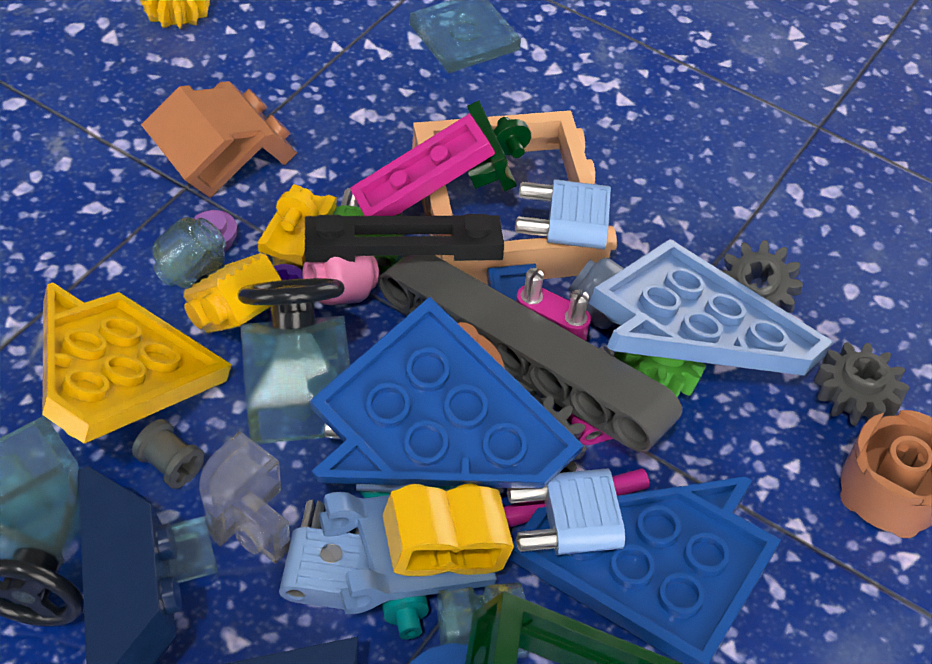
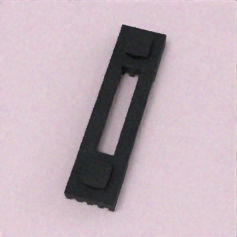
(471, 239)

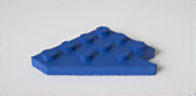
(437, 414)
(680, 571)

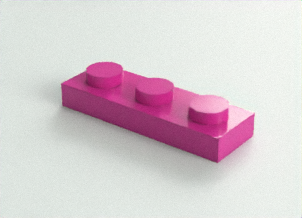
(423, 169)

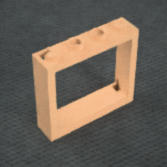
(548, 132)

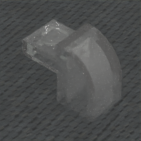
(235, 498)

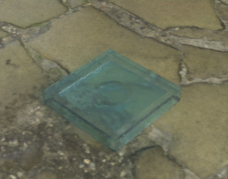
(464, 32)

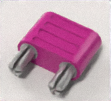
(565, 313)

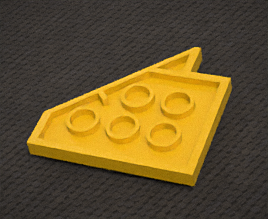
(116, 363)

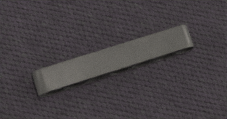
(541, 352)

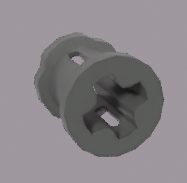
(168, 453)

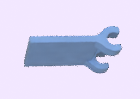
(379, 583)

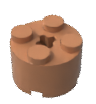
(891, 473)

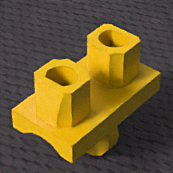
(286, 231)

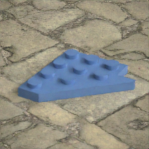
(694, 312)

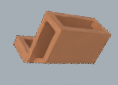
(215, 133)

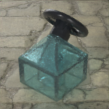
(290, 357)
(38, 525)

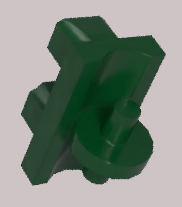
(506, 139)

